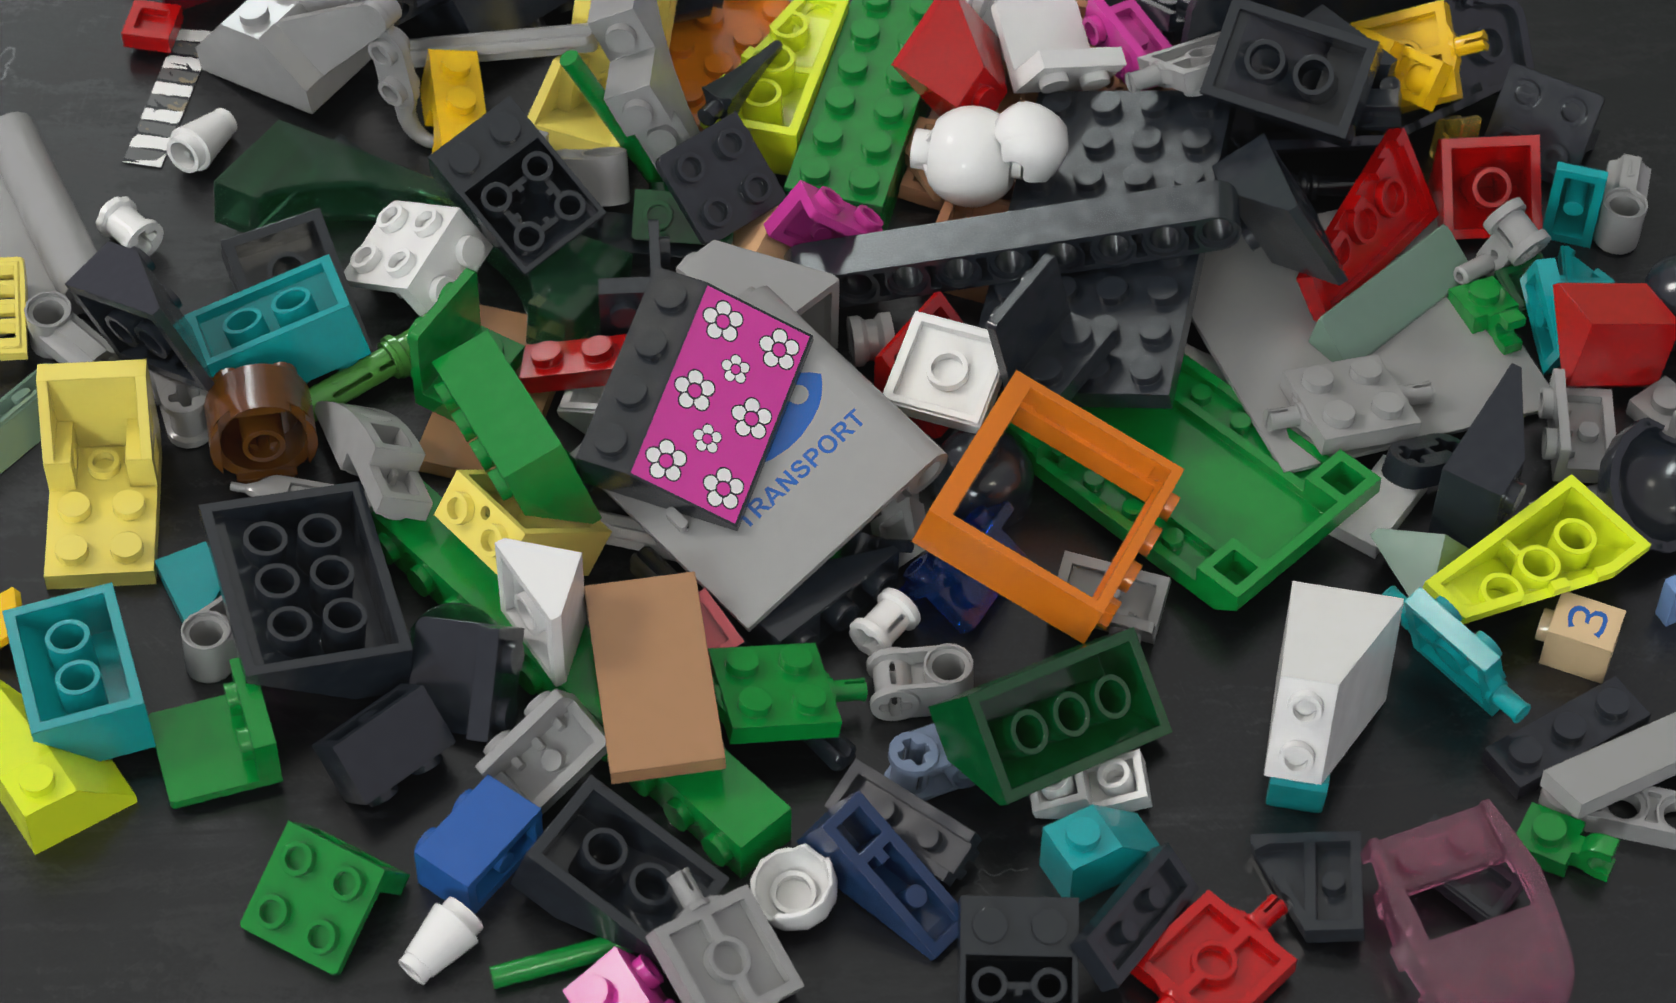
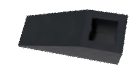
(828, 599)

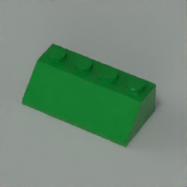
(510, 433)

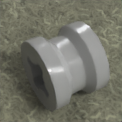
(868, 337)

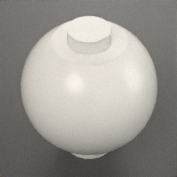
(964, 157)

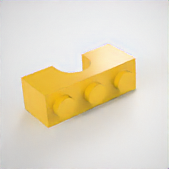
(451, 93)

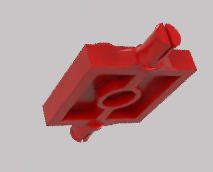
(1218, 955)

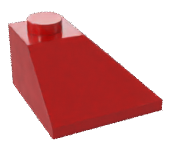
(953, 59)

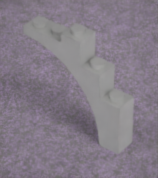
(641, 75)

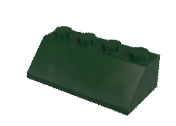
(1053, 717)

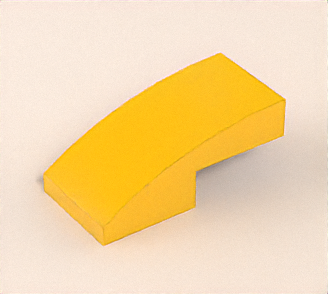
(1419, 74)

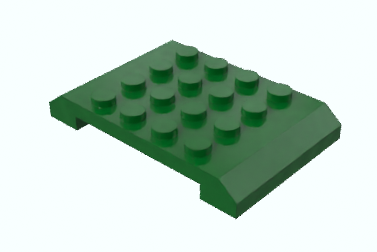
(1236, 509)

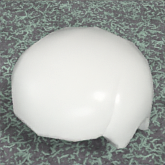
(1033, 139)
(795, 887)

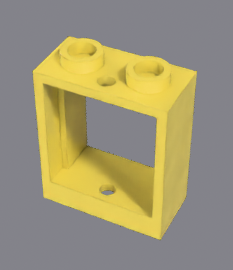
(481, 518)

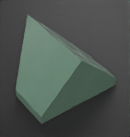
(1415, 554)

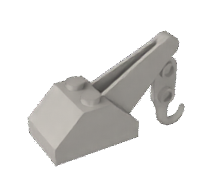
(312, 48)

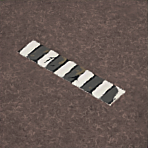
(167, 100)

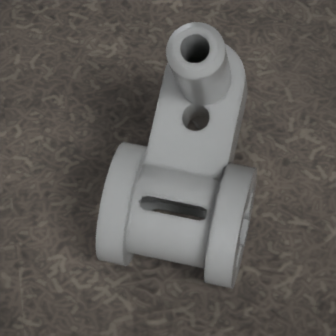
(1512, 241)

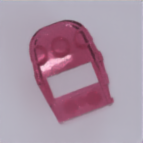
(1495, 961)

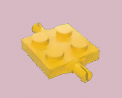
(1430, 32)

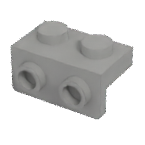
(1578, 428)
(1141, 604)
(546, 749)

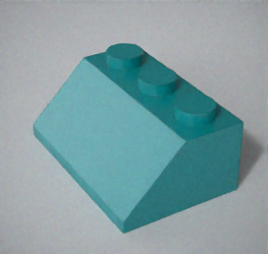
(288, 319)
(79, 674)

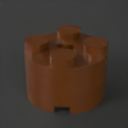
(260, 421)

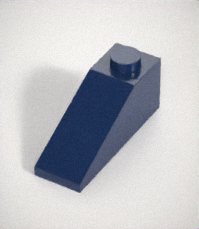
(884, 874)

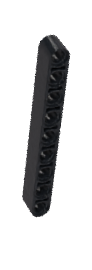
(1007, 244)

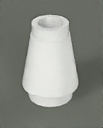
(200, 141)
(440, 940)

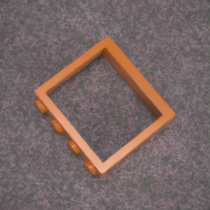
(1088, 443)

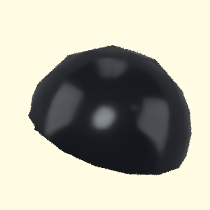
(1640, 482)

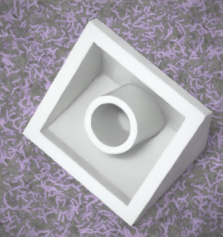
(546, 596)

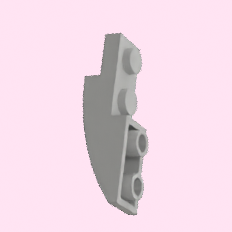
(382, 455)

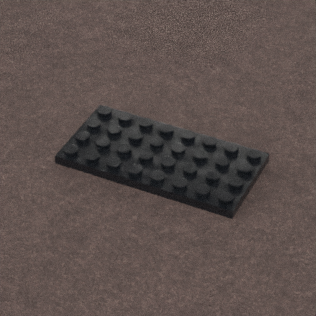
(1121, 147)

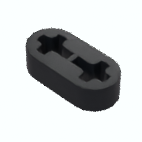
(1418, 460)

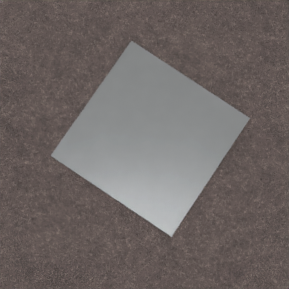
(1261, 325)

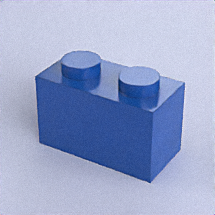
(478, 844)

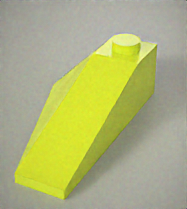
(788, 88)
(1541, 552)
(51, 789)

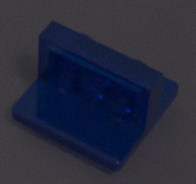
(952, 591)

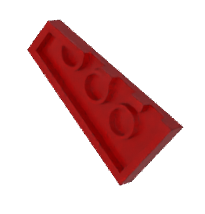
(1375, 221)

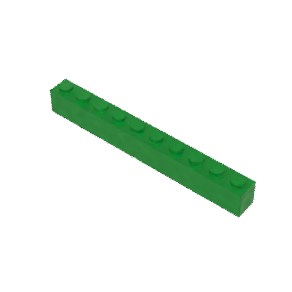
(722, 808)

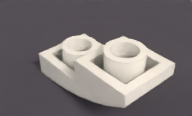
(1114, 784)

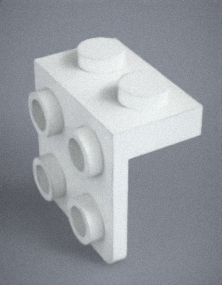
(1050, 49)
(417, 252)

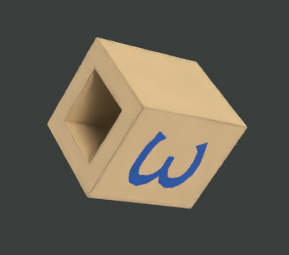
(1580, 636)

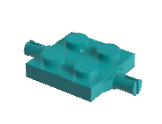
(1462, 656)

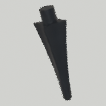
(732, 89)

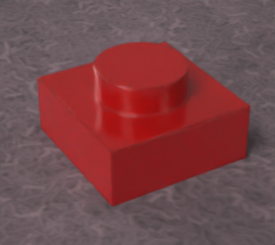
(152, 26)

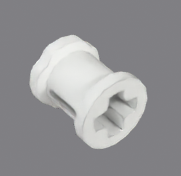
(123, 222)
(885, 621)

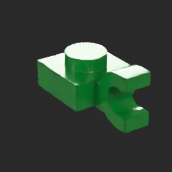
(1491, 308)
(1559, 841)

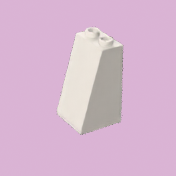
(1329, 677)

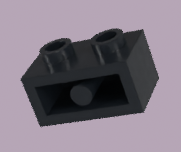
(385, 745)

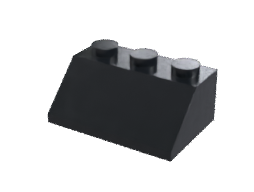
(478, 16)

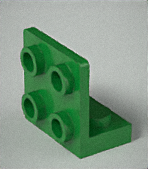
(444, 327)
(216, 744)
(318, 895)

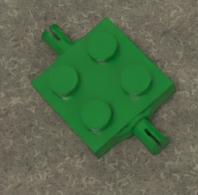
(778, 693)

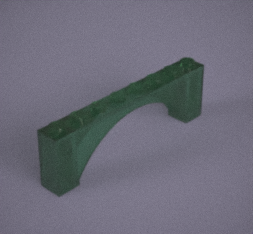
(303, 171)

